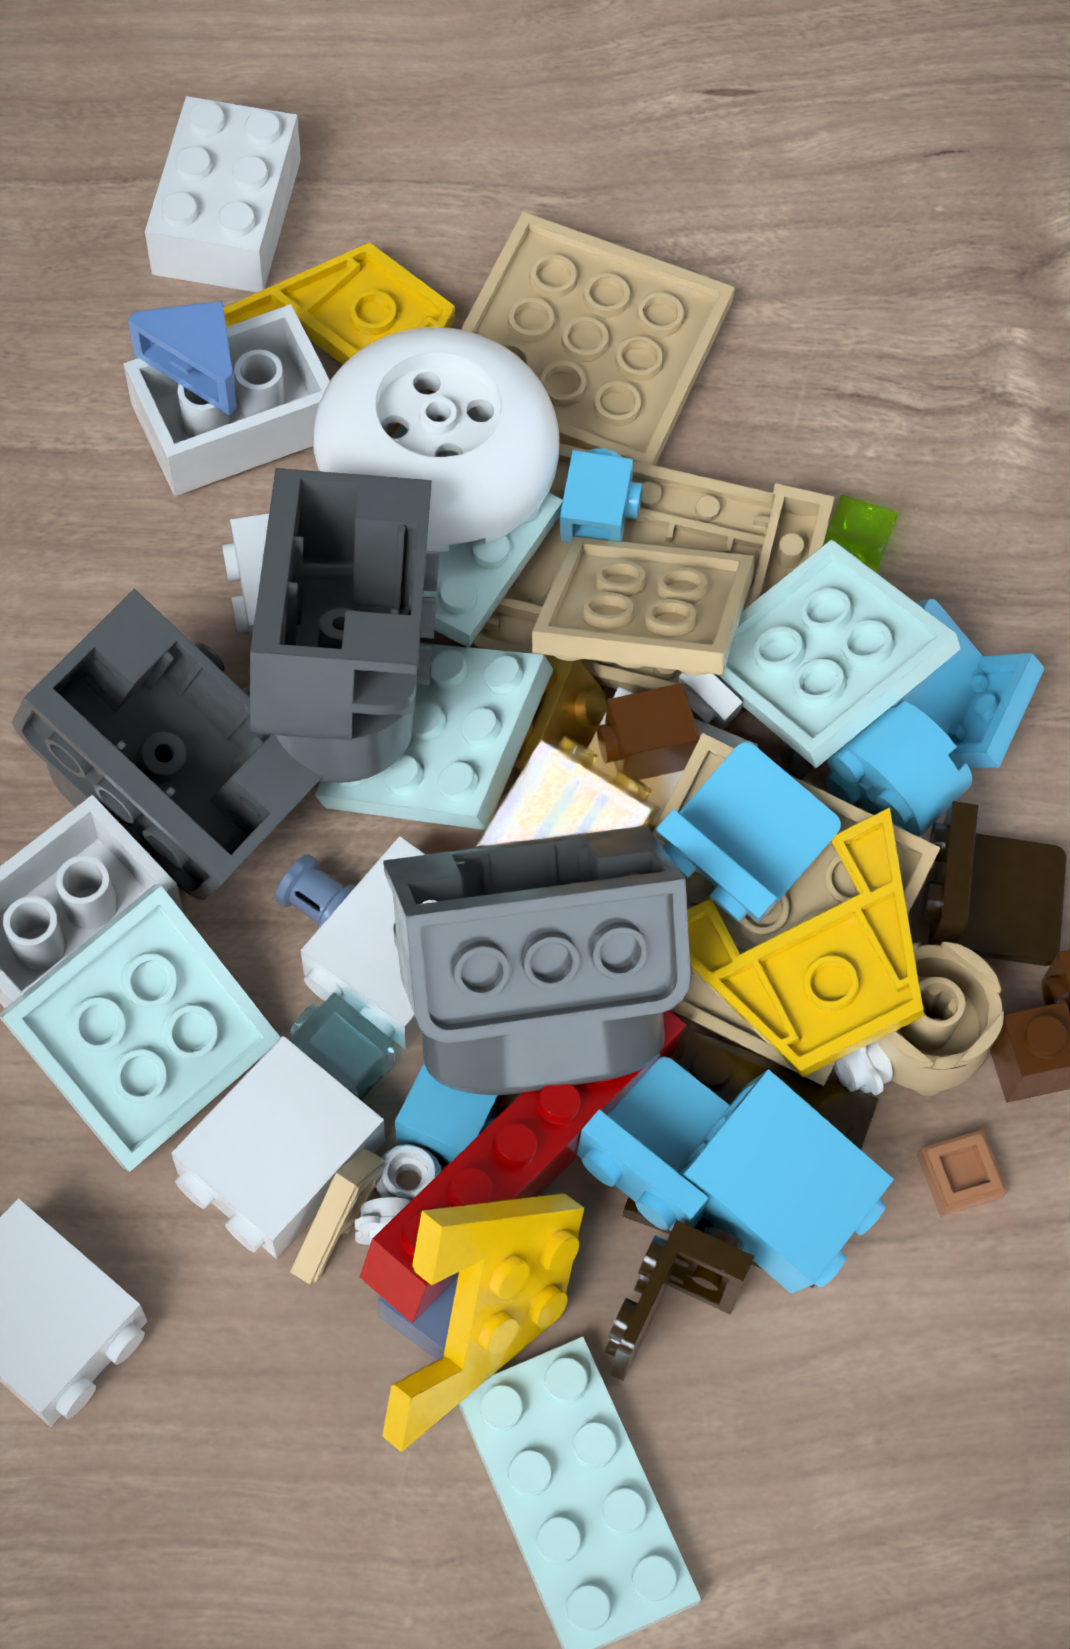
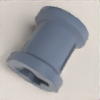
(311, 890)

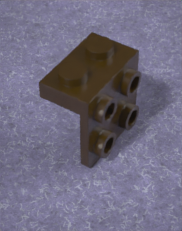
(994, 892)
(695, 1262)

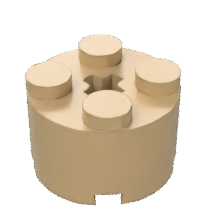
(970, 1015)

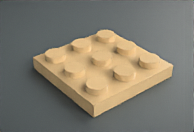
(644, 606)

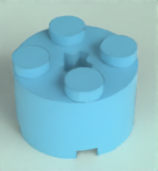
(900, 766)

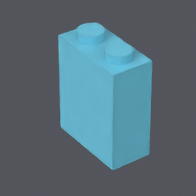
(785, 1183)

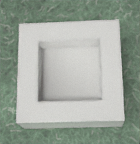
(711, 699)

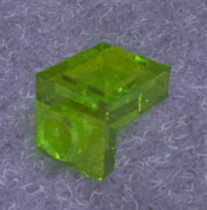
(862, 530)

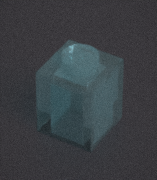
(344, 1044)

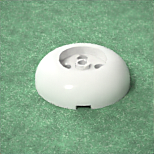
(480, 437)

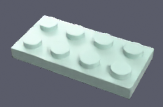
(577, 1499)

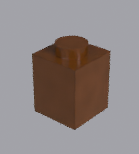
(649, 732)
(1033, 1052)

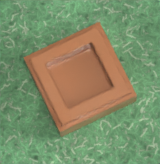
(961, 1173)

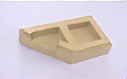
(337, 1213)

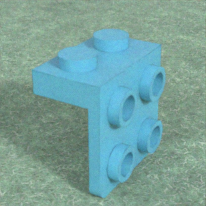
(976, 697)
(748, 833)
(649, 1141)

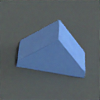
(189, 348)

